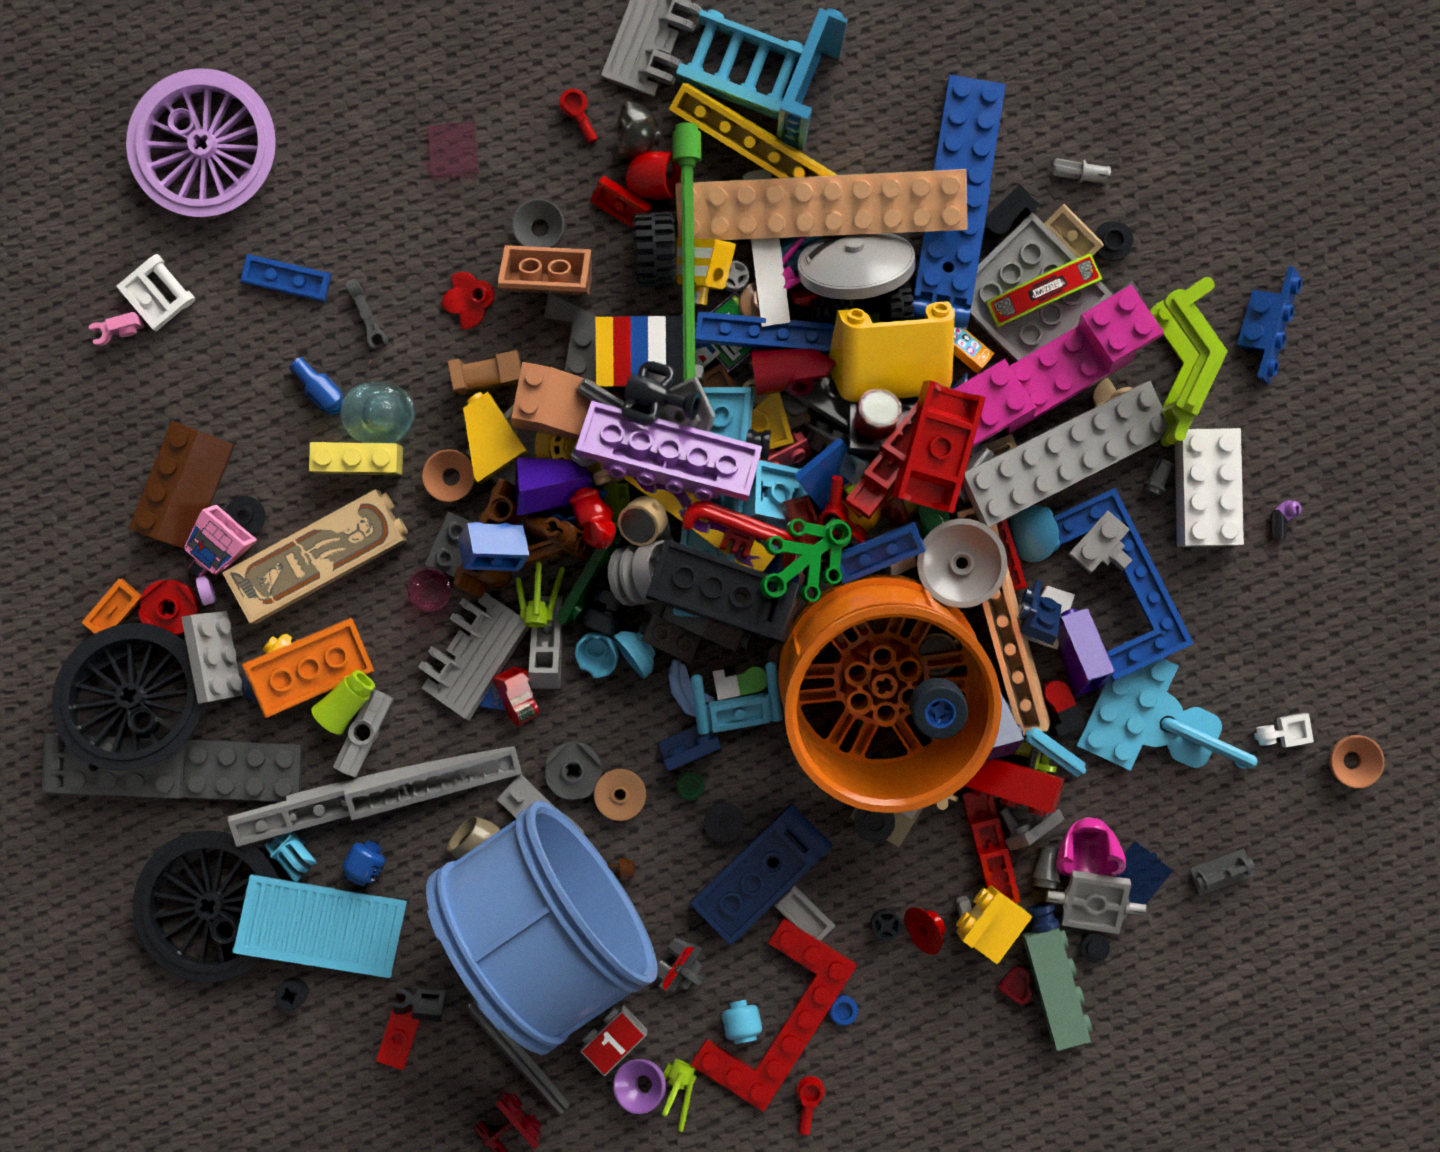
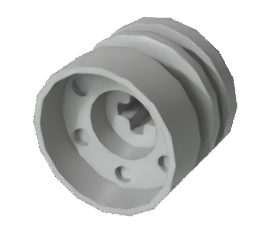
(632, 570)

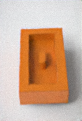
(113, 607)

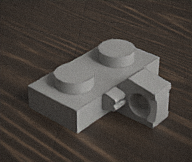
(1102, 545)

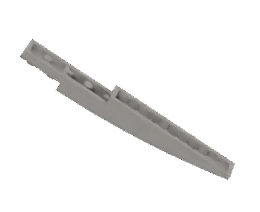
(374, 793)

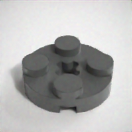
(556, 770)

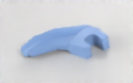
(682, 688)

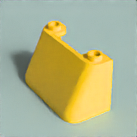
(892, 354)

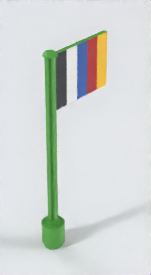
(631, 341)

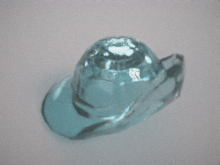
(377, 412)

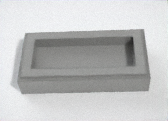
(804, 913)

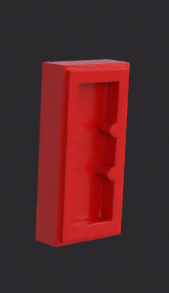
(398, 1040)

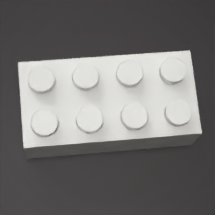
(1209, 488)

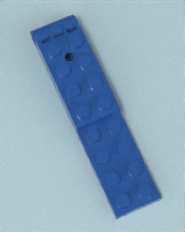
(969, 143)

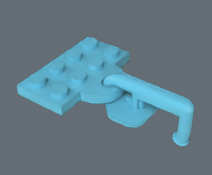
(1132, 716)

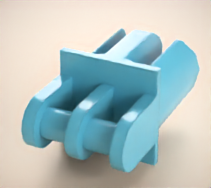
(291, 854)

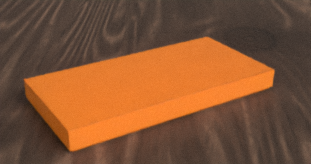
(306, 667)

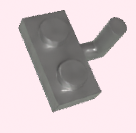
(1028, 832)

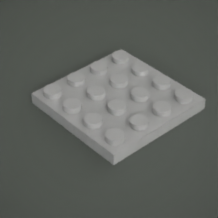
(1017, 259)

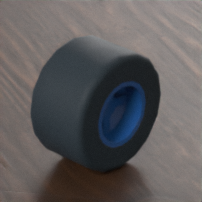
(943, 718)

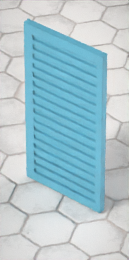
(319, 926)

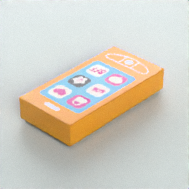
(971, 350)

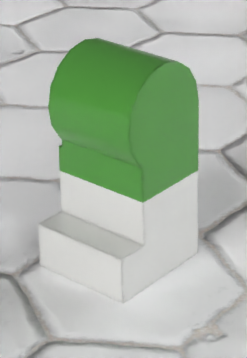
(749, 682)

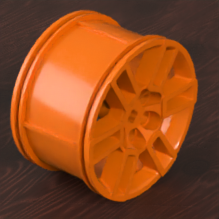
(925, 772)

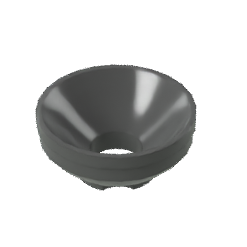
(534, 211)

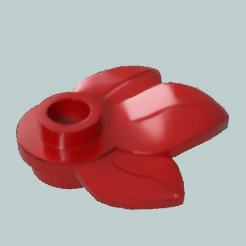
(463, 299)

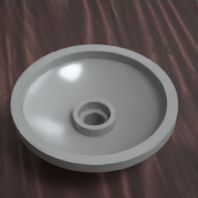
(985, 563)

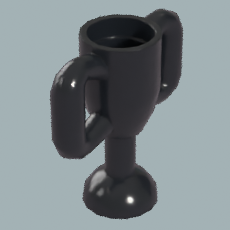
(653, 394)

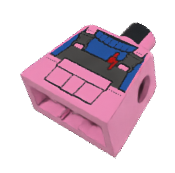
(216, 542)

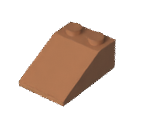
(549, 402)

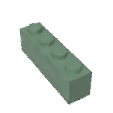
(1056, 988)

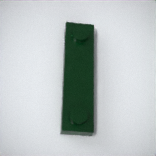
(573, 607)

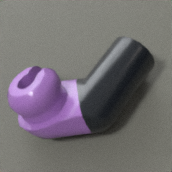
(1281, 516)

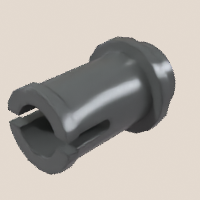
(1158, 477)

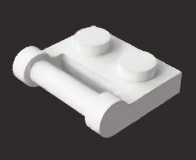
(147, 297)

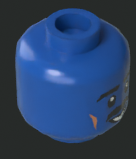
(364, 863)

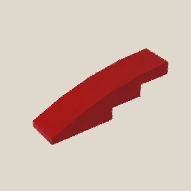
(882, 472)
(990, 844)

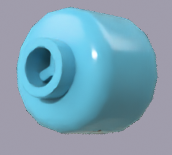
(741, 1022)

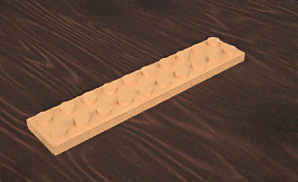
(828, 205)

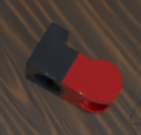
(1063, 706)

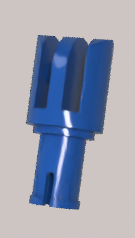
(318, 387)

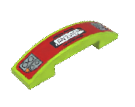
(1043, 290)

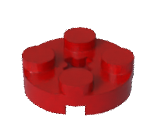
(172, 592)

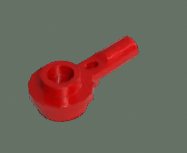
(574, 104)
(810, 1092)

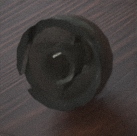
(636, 131)

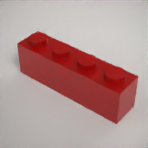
(1017, 785)

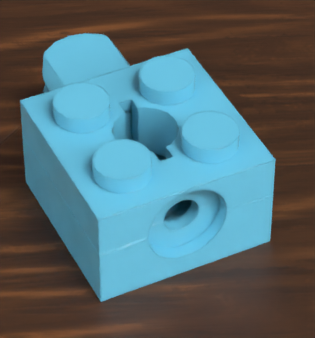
(779, 485)

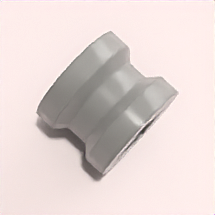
(736, 271)

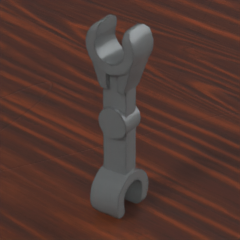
(372, 328)

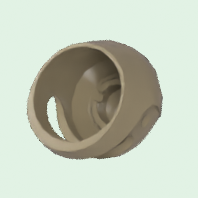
(480, 832)

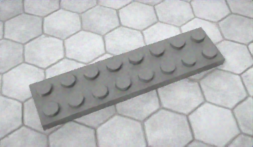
(1065, 454)

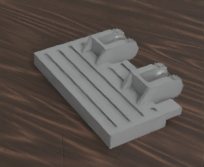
(646, 39)
(478, 656)

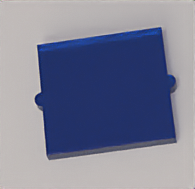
(1144, 872)

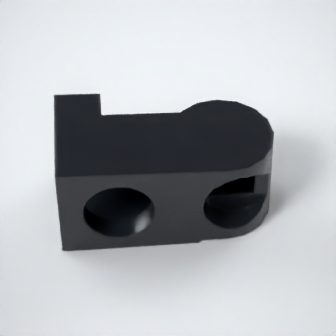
(1008, 210)

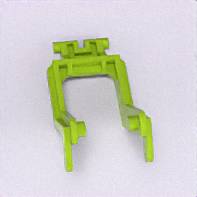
(1197, 350)

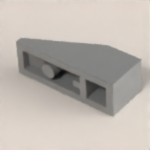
(546, 651)

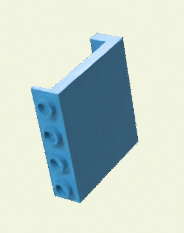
(824, 38)

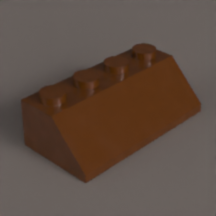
(180, 484)

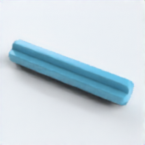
(1055, 751)

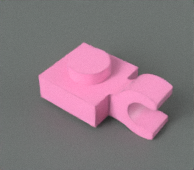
(122, 325)

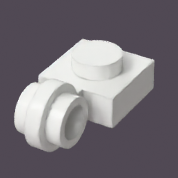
(1292, 731)

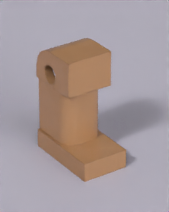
(485, 374)

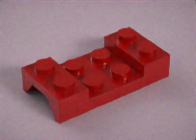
(939, 447)

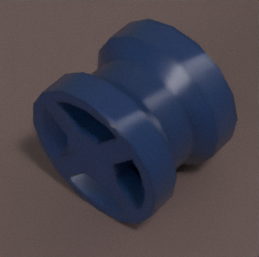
(1043, 917)

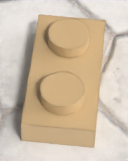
(1073, 232)

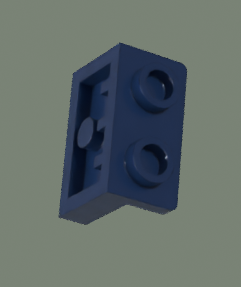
(1039, 615)
(687, 747)

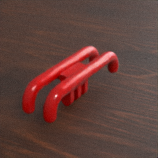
(740, 528)

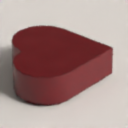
(1016, 985)

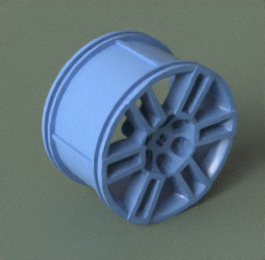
(540, 929)

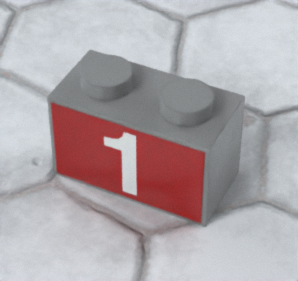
(613, 1039)

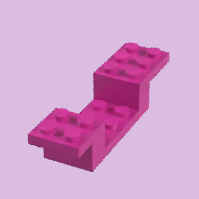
(1065, 366)

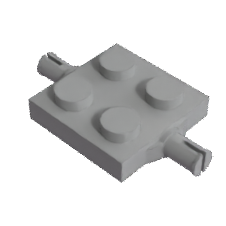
(1096, 902)

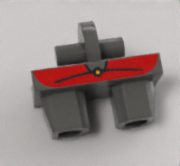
(672, 976)

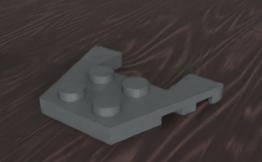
(582, 345)

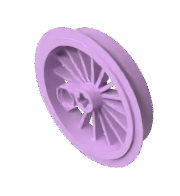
(146, 118)

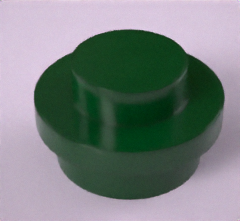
(690, 785)

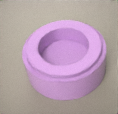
(206, 590)

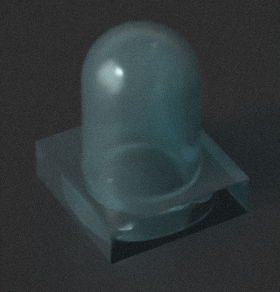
(853, 467)

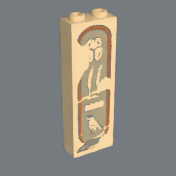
(316, 556)

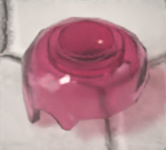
(429, 589)

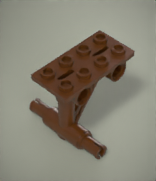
(558, 535)

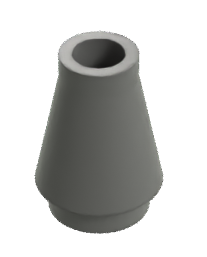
(1045, 871)

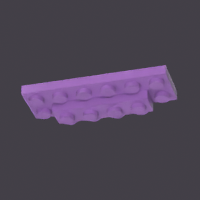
(668, 454)

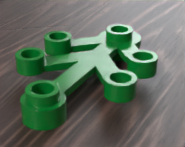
(809, 557)

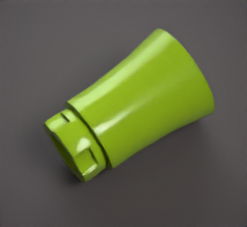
(343, 702)

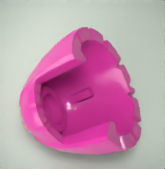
(1090, 848)

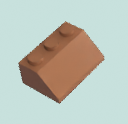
(546, 270)

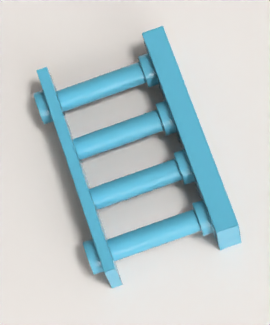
(719, 83)

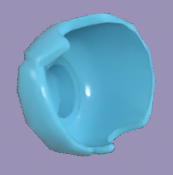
(597, 654)

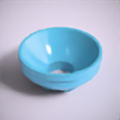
(636, 652)

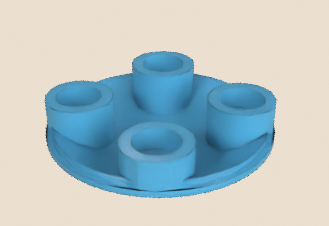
(1034, 533)

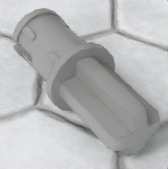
(1081, 171)

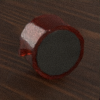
(877, 414)

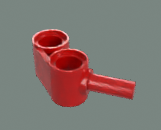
(838, 509)

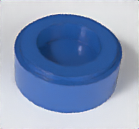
(844, 1010)

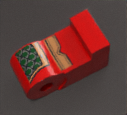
(516, 695)

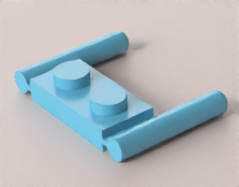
(737, 711)

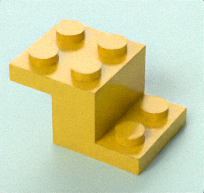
(992, 923)

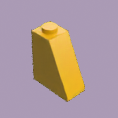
(490, 437)

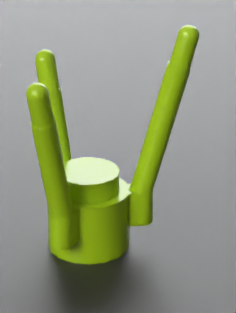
(536, 613)
(680, 1075)

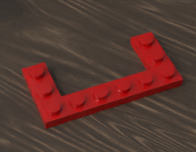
(763, 1082)

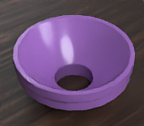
(627, 1089)

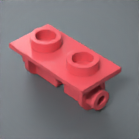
(790, 453)

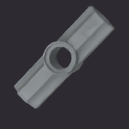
(354, 749)

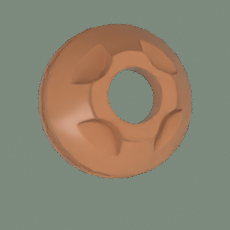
(435, 469)
(1370, 761)

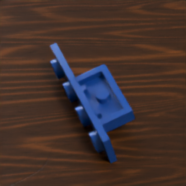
(1266, 323)

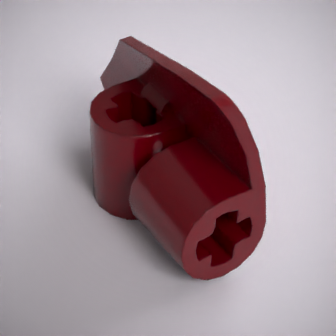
(789, 369)

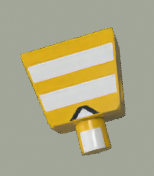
(711, 266)

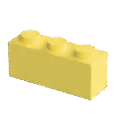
(356, 458)

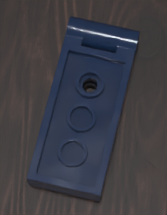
(749, 884)

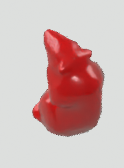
(593, 517)

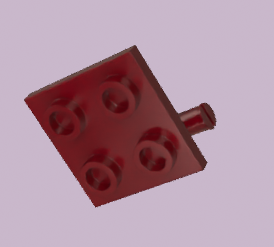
(526, 1125)

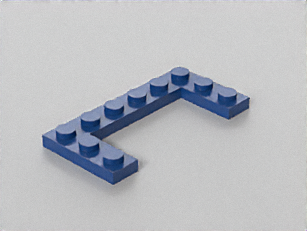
(1167, 627)

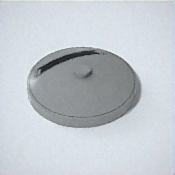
(856, 265)

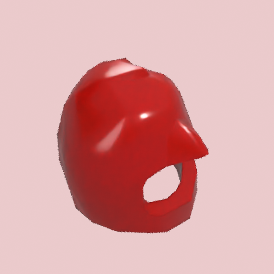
(648, 176)

